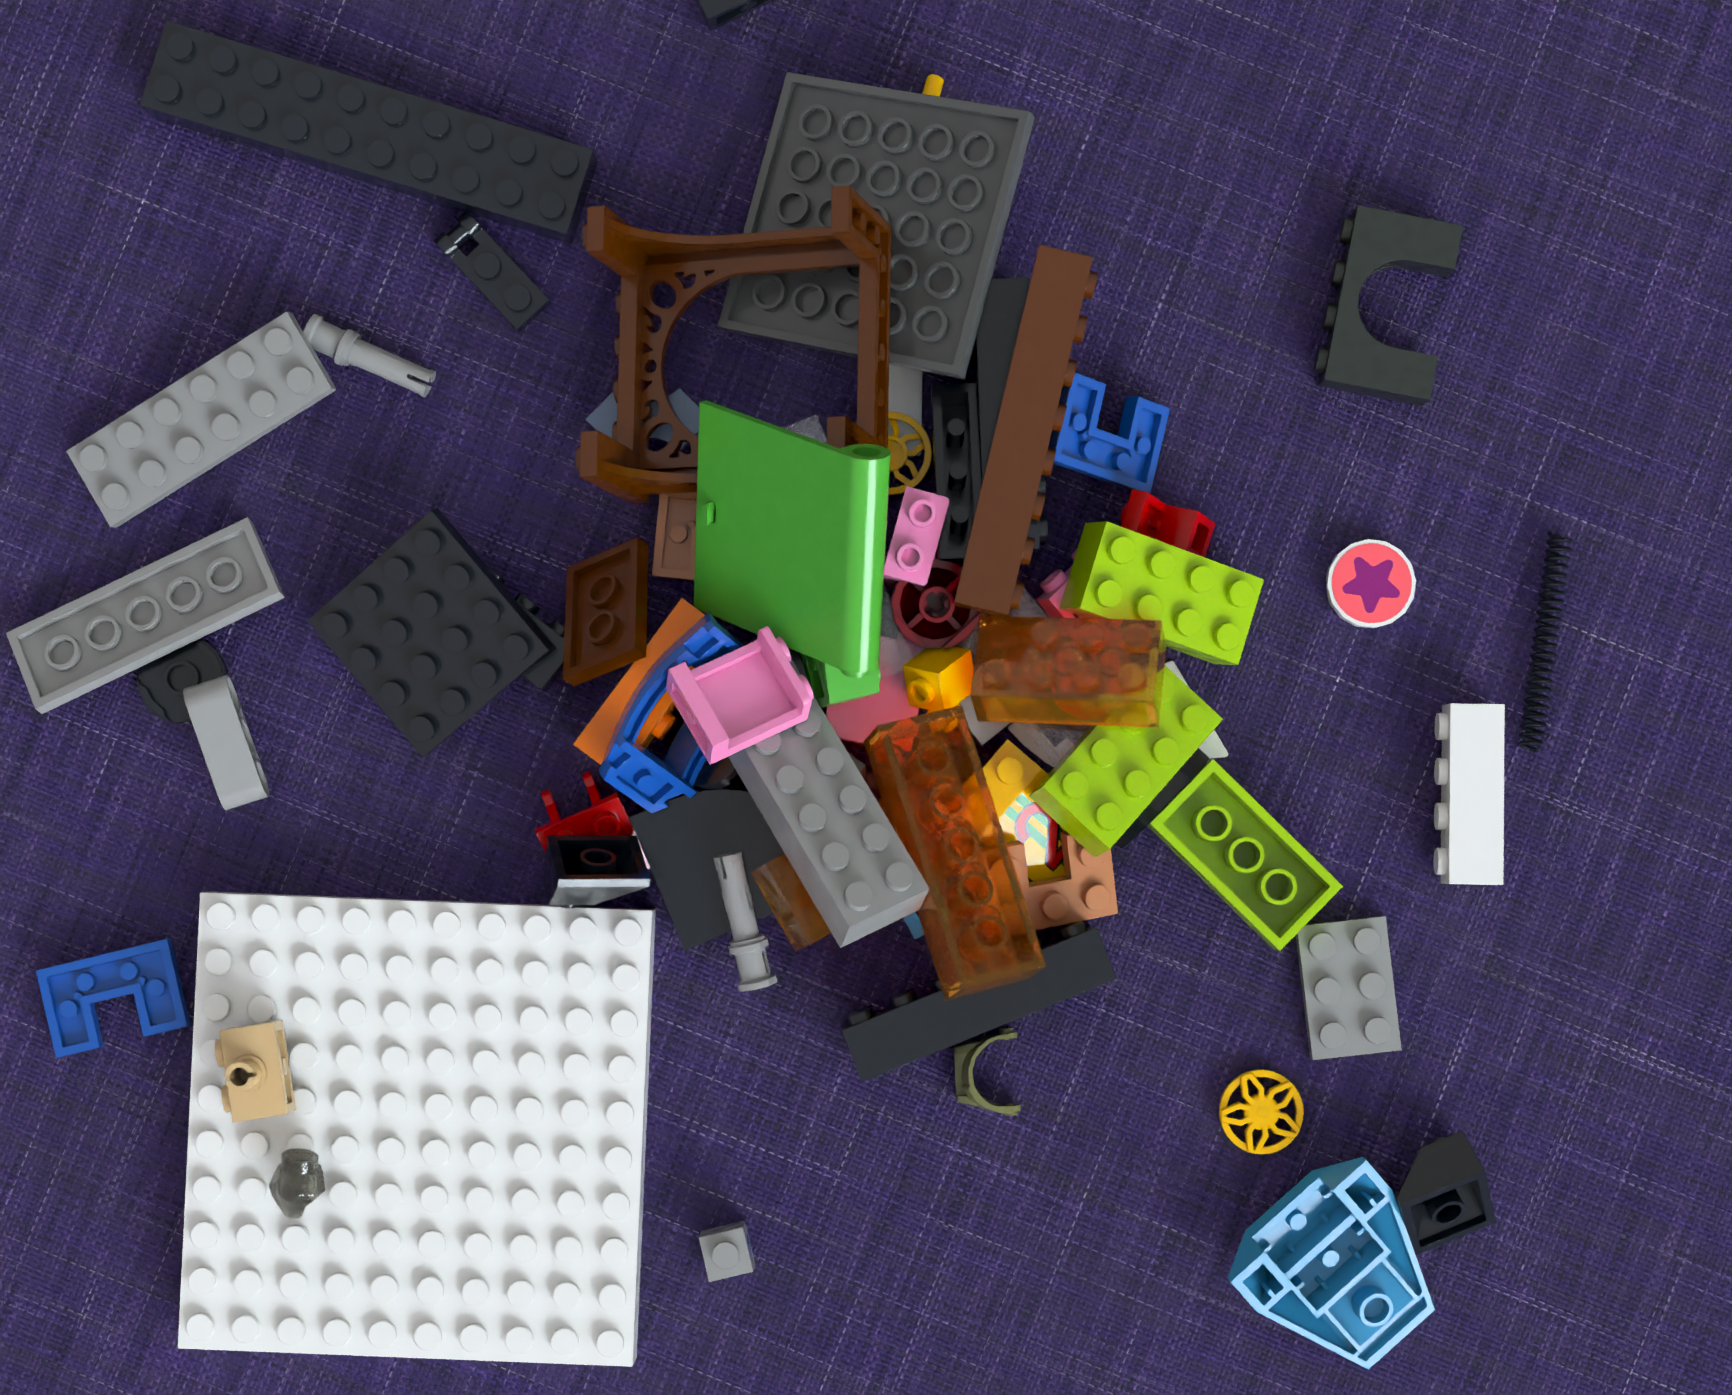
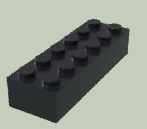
(992, 362)
(928, 1023)

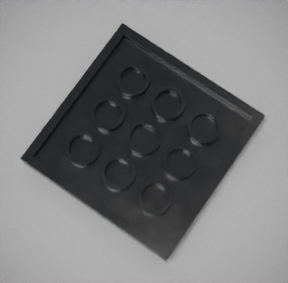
(430, 632)

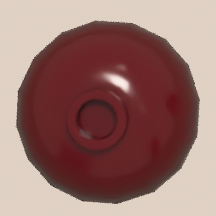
(928, 612)

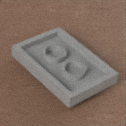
(1348, 988)

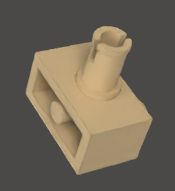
(255, 1071)

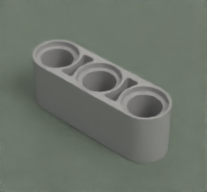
(226, 742)

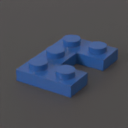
(1120, 459)
(74, 987)

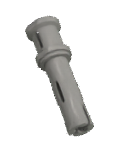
(348, 348)
(747, 942)

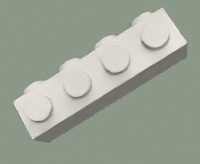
(1470, 794)

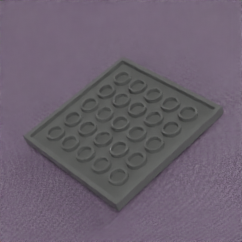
(930, 169)

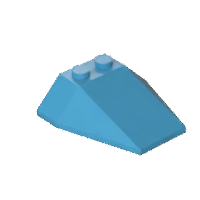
(1335, 1264)

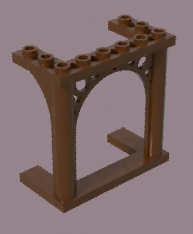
(648, 258)

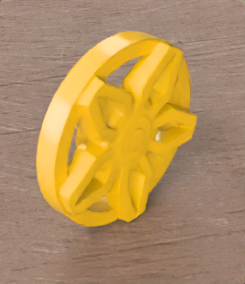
(900, 453)
(1261, 1111)

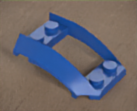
(633, 767)

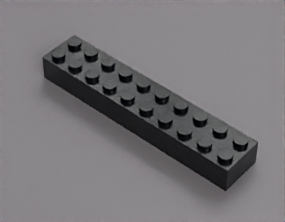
(369, 132)

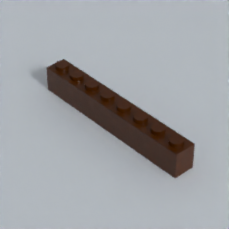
(1023, 432)

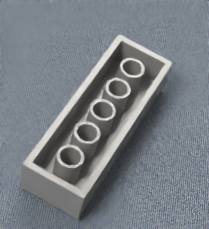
(831, 828)

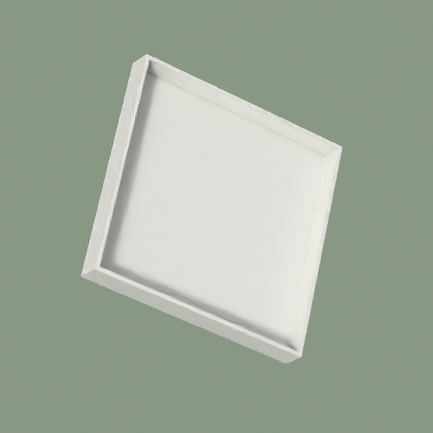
(468, 1119)

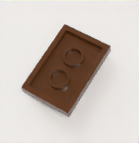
(606, 612)

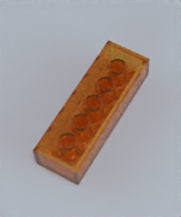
(952, 832)

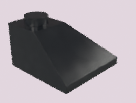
(592, 869)
(1445, 1194)

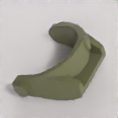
(964, 1060)

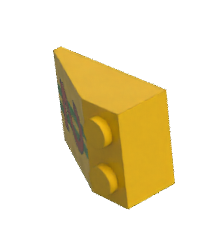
(1011, 781)

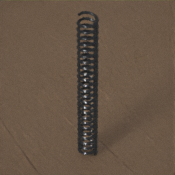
(1543, 644)

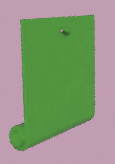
(792, 537)

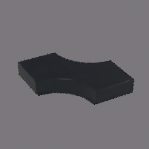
(1172, 788)

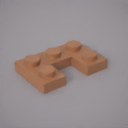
(675, 537)
(1079, 895)

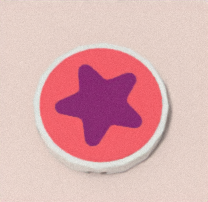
(1370, 583)

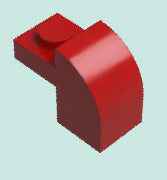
(1167, 523)

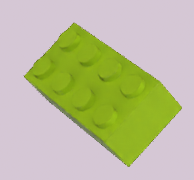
(1136, 577)
(1122, 768)
(1244, 855)

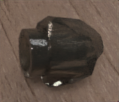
(297, 1181)

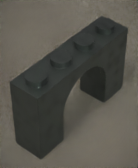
(1351, 356)

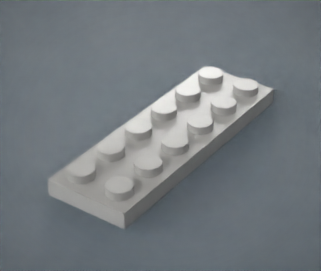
(201, 420)
(144, 615)

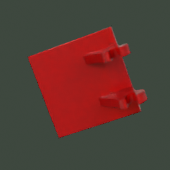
(603, 818)

